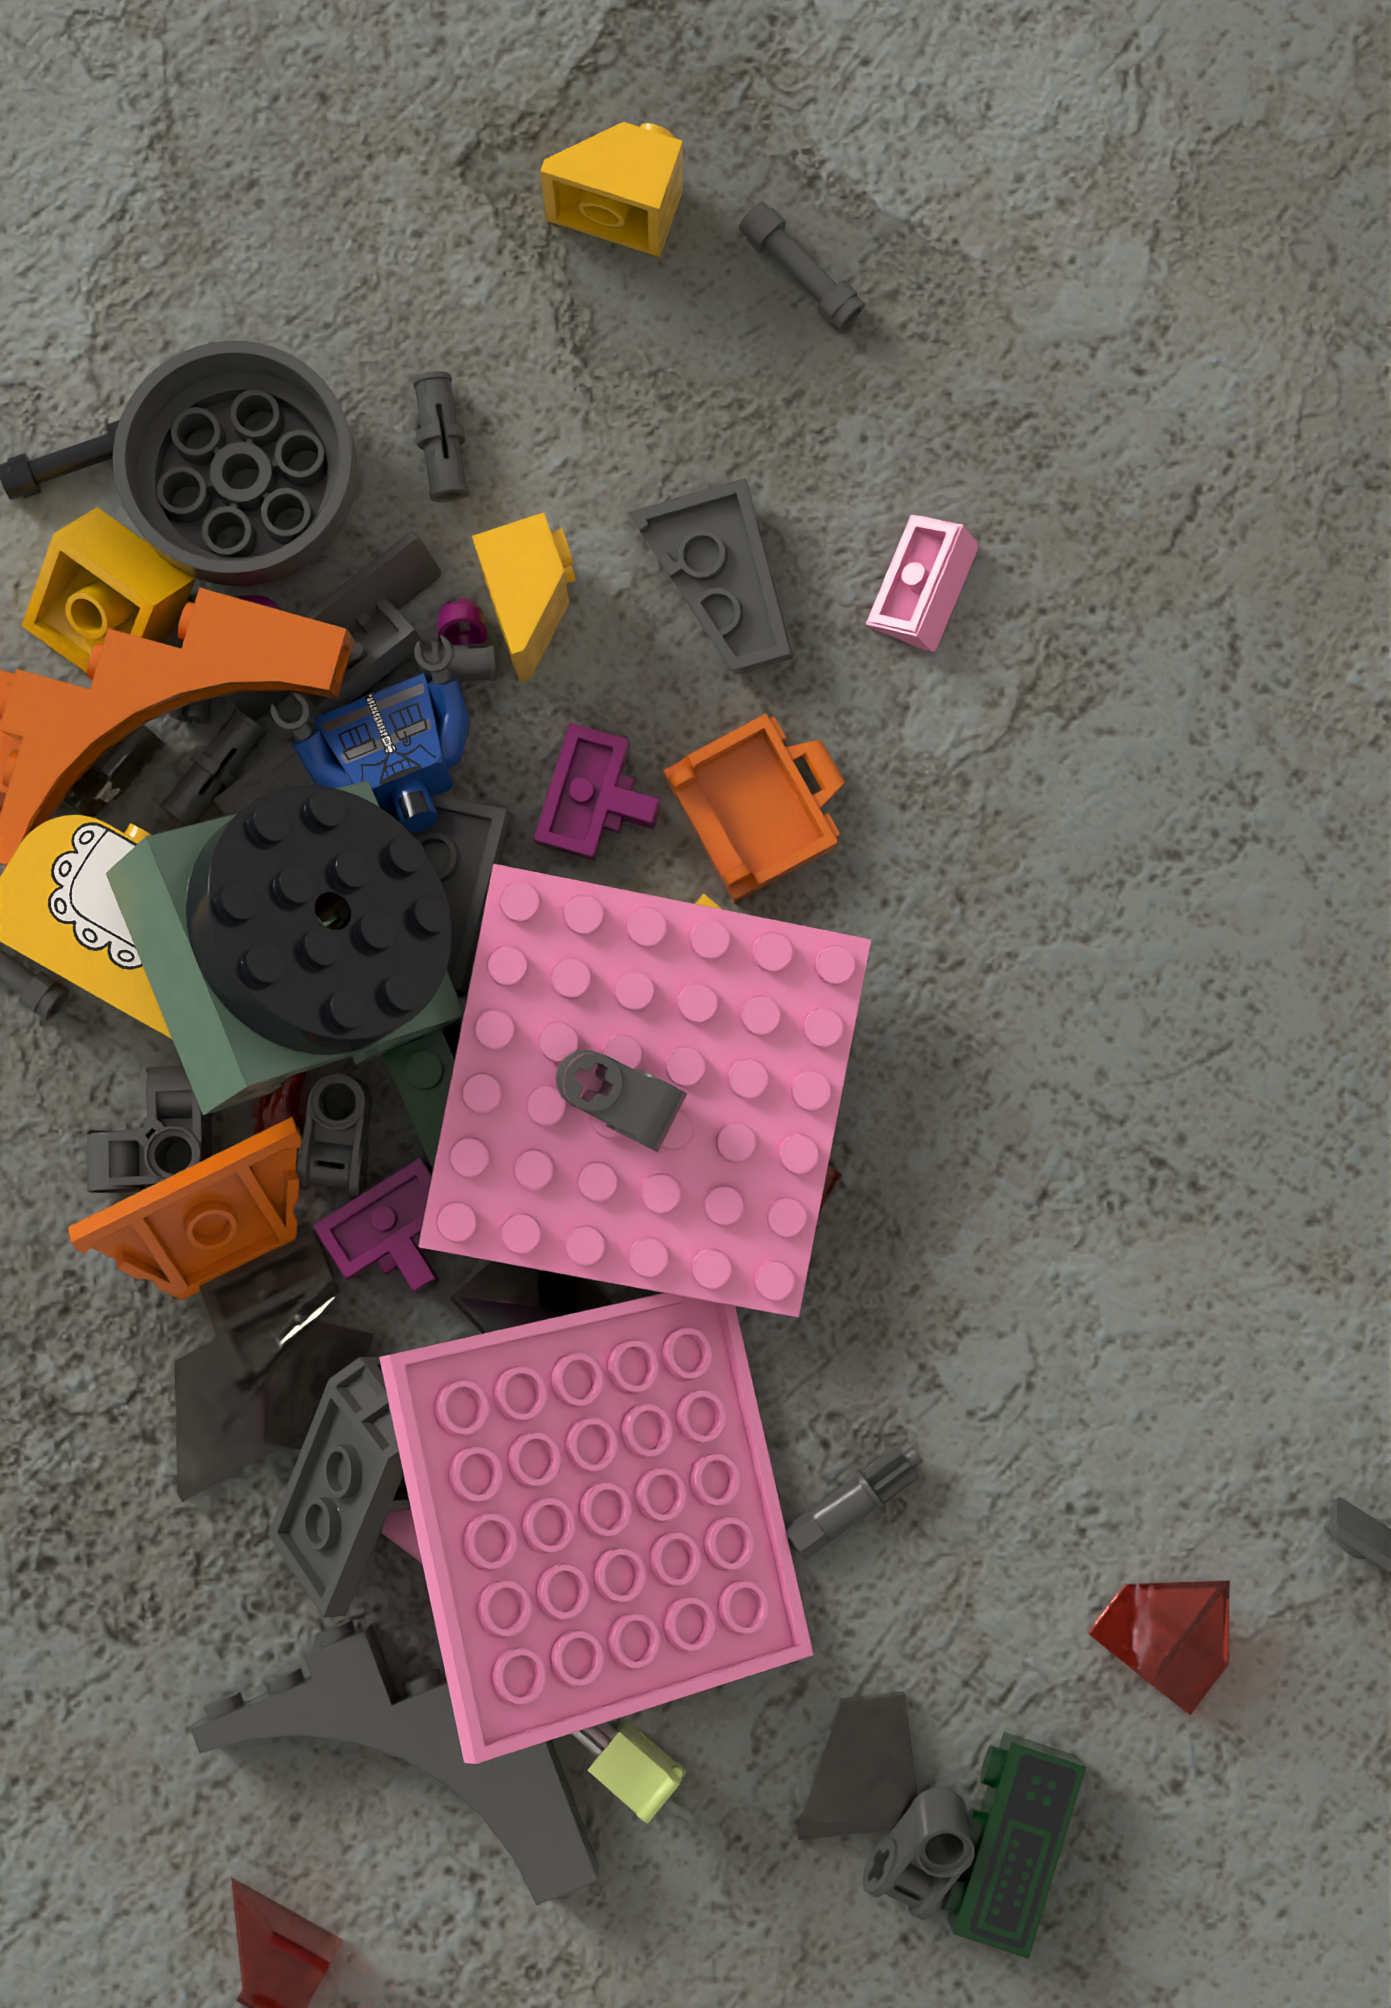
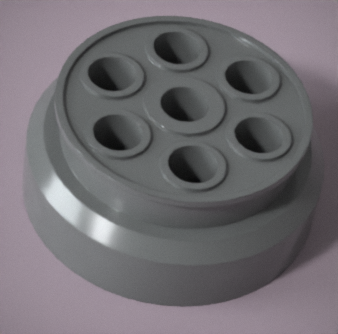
(218, 391)

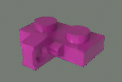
(591, 794)
(383, 1228)

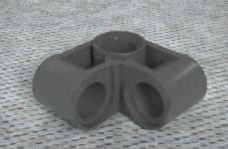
(136, 1157)

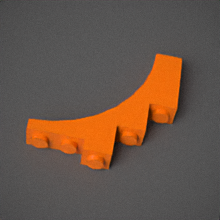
(134, 680)

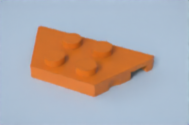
(203, 1216)

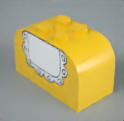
(67, 917)

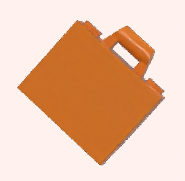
(755, 805)

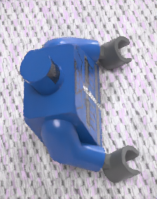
(393, 738)

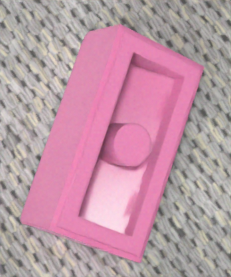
(923, 582)

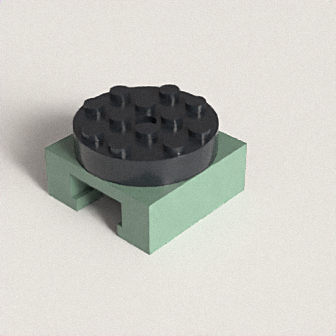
(288, 938)

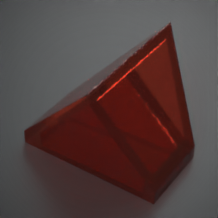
(1170, 1635)
(278, 1951)

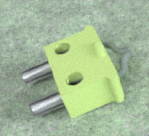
(635, 1770)

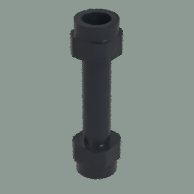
(23, 476)

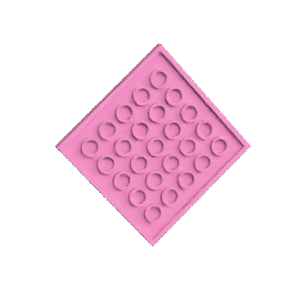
(704, 997)
(593, 1517)

